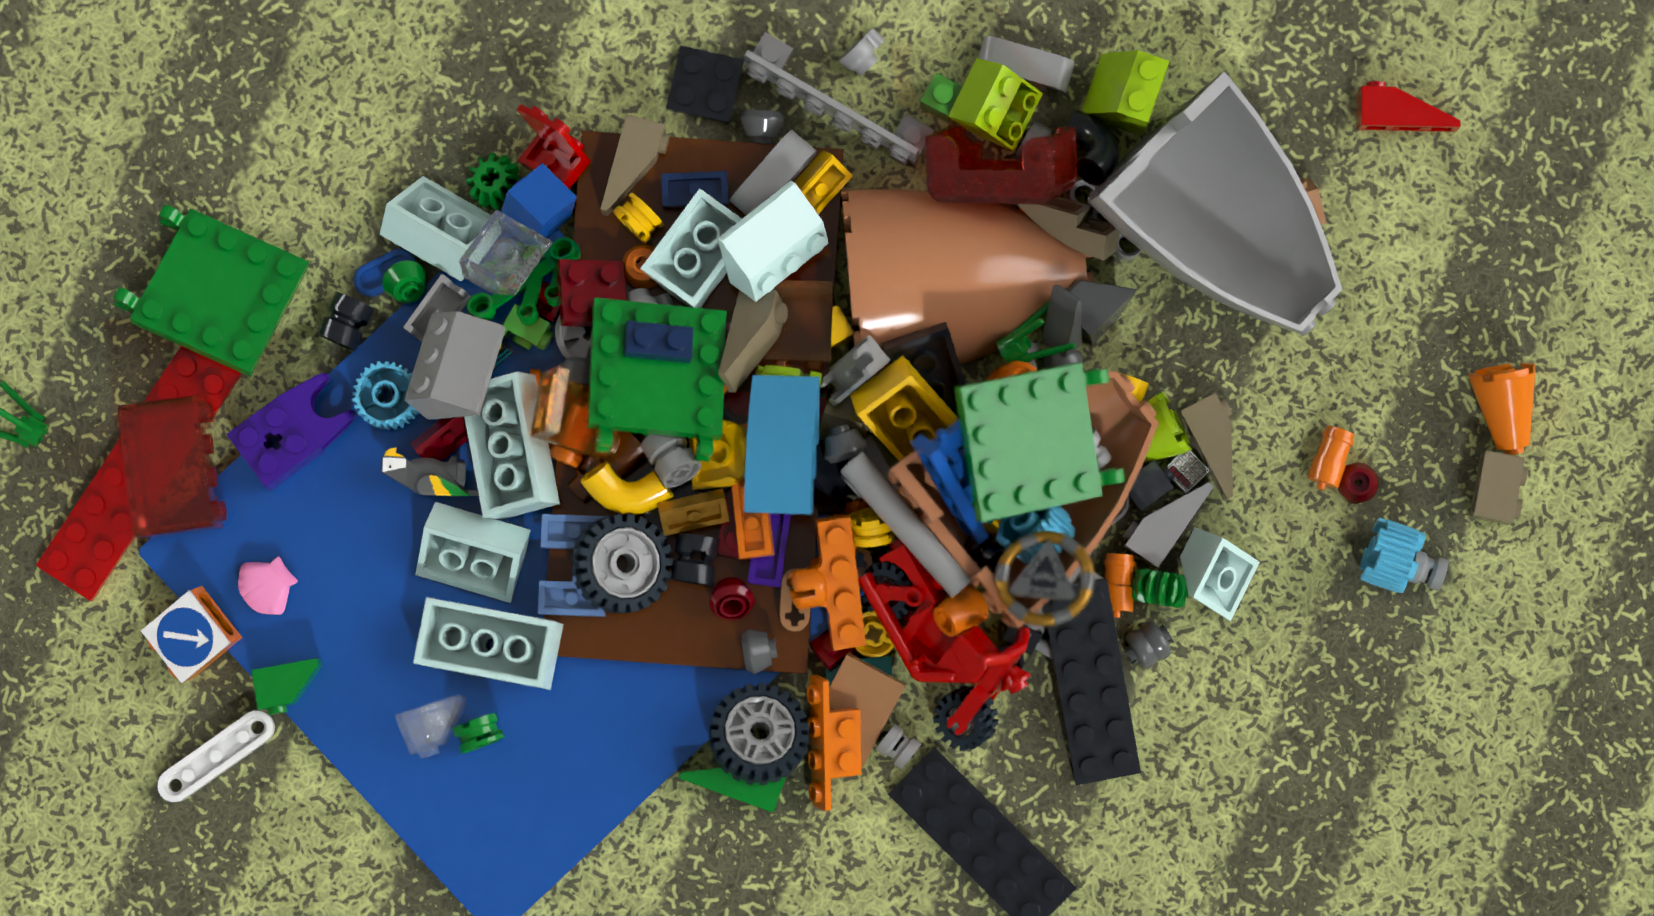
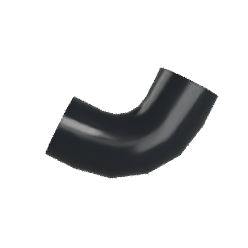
(1100, 147)

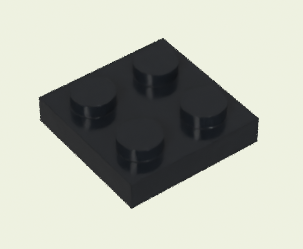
(705, 84)

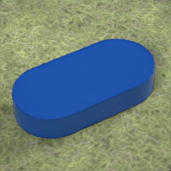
(370, 275)

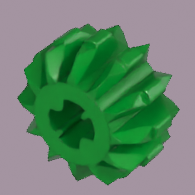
(486, 174)
(1159, 588)

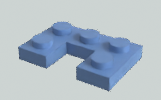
(560, 596)

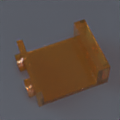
(808, 328)
(562, 415)

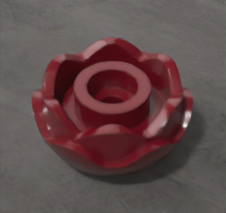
(1368, 487)

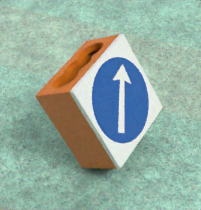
(191, 634)

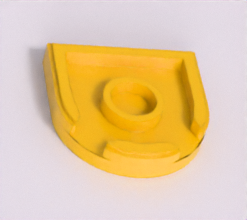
(728, 459)

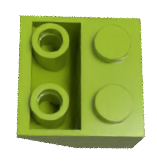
(995, 104)

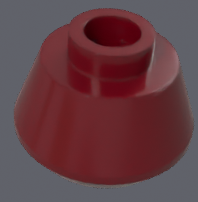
(731, 599)

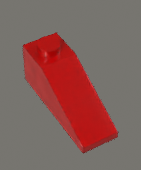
(1395, 110)

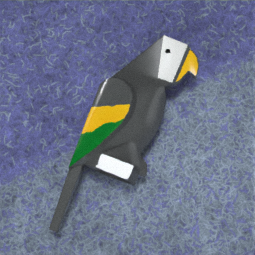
(426, 475)

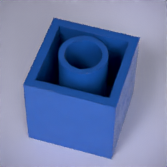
(540, 201)

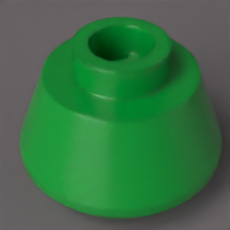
(405, 281)

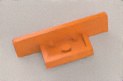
(834, 742)

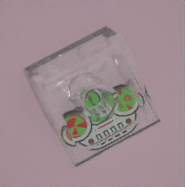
(503, 255)

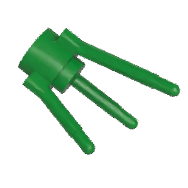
(1015, 344)
(29, 428)

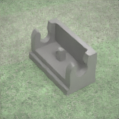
(442, 297)
(854, 369)

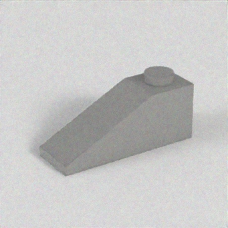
(1161, 529)

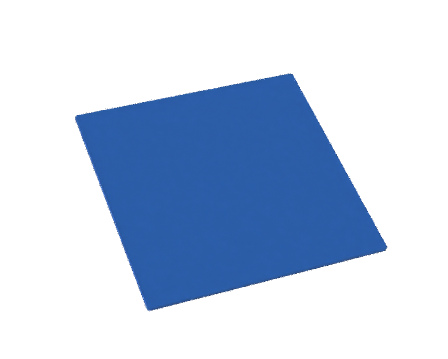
(572, 757)

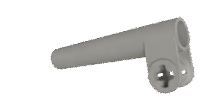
(871, 485)

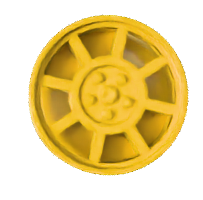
(638, 217)
(870, 529)
(877, 639)

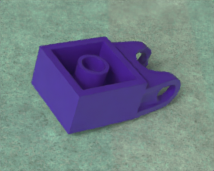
(302, 431)

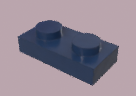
(681, 187)
(658, 342)

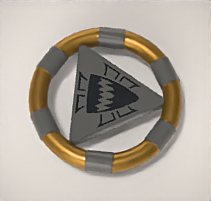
(1044, 578)

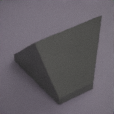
(1100, 306)

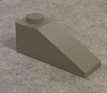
(635, 155)
(750, 336)
(1211, 435)

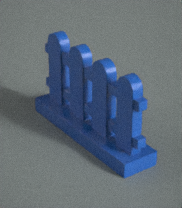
(947, 474)

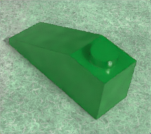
(717, 780)

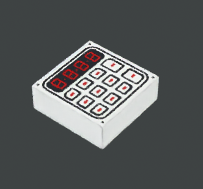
(1187, 471)

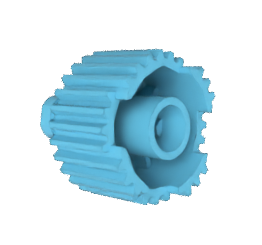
(370, 391)
(1045, 519)
(1390, 555)

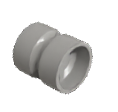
(672, 459)

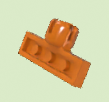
(752, 529)
(833, 583)

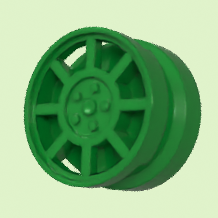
(476, 729)

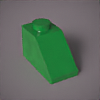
(283, 684)

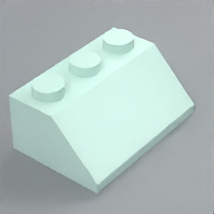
(433, 224)
(772, 242)
(689, 255)
(472, 552)

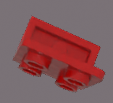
(552, 147)

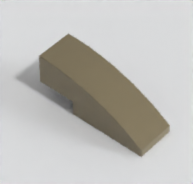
(1073, 226)

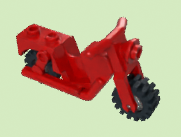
(894, 590)

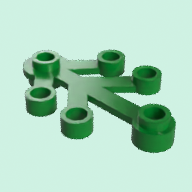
(532, 285)

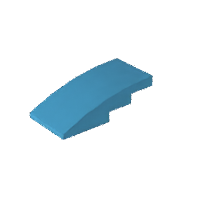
(782, 444)

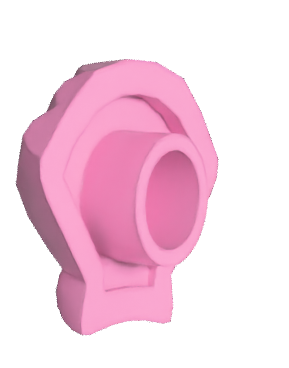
(265, 586)

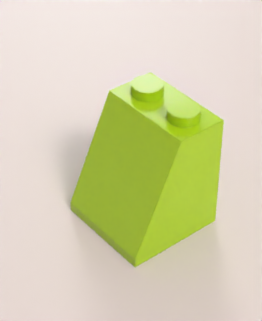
(1125, 89)

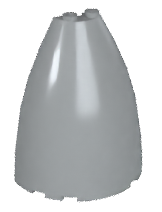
(1224, 211)

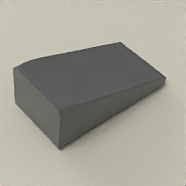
(1063, 320)

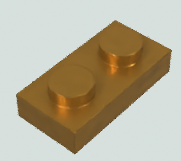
(693, 512)

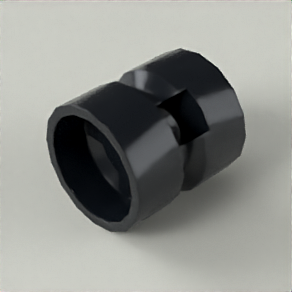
(345, 321)
(695, 571)

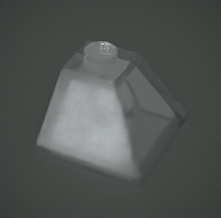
(430, 725)

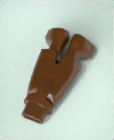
(626, 459)

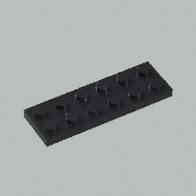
(1093, 689)
(980, 839)

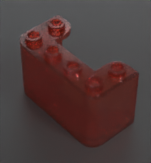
(961, 176)
(170, 466)

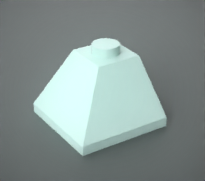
(1216, 572)

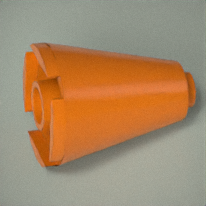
(1506, 403)

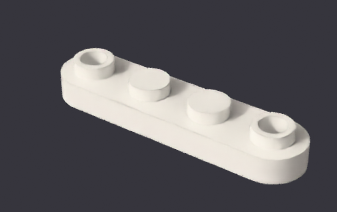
(216, 756)

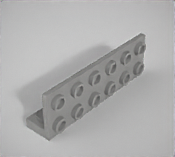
(767, 64)

